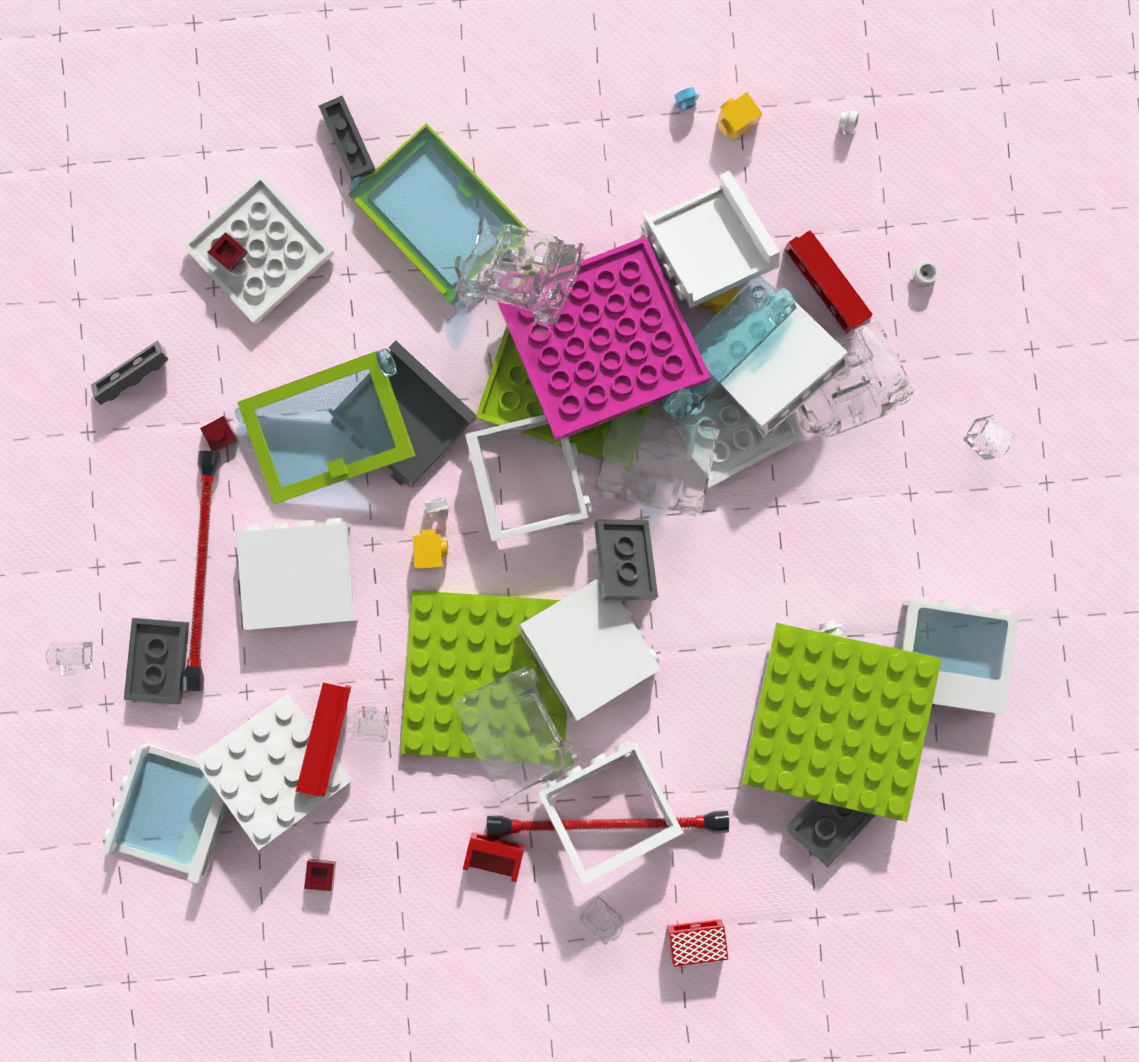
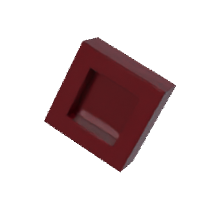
(227, 252)
(219, 434)
(320, 875)

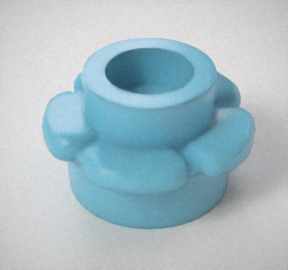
(686, 98)

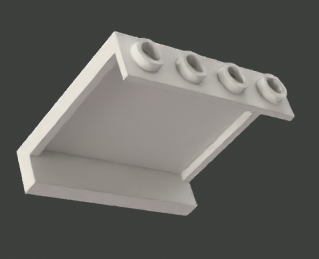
(711, 242)
(786, 370)
(295, 574)
(589, 649)

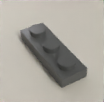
(347, 137)
(129, 373)

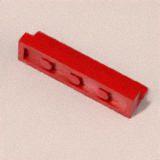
(828, 281)
(323, 740)

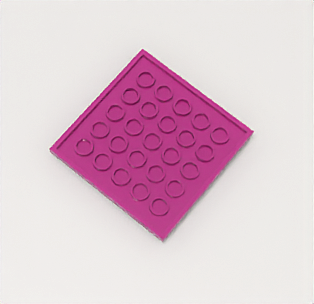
(612, 346)

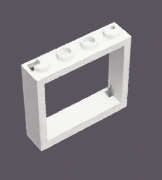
(485, 490)
(598, 764)

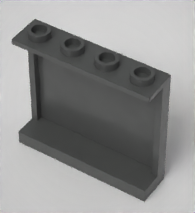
(430, 414)

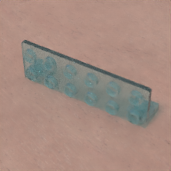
(731, 339)

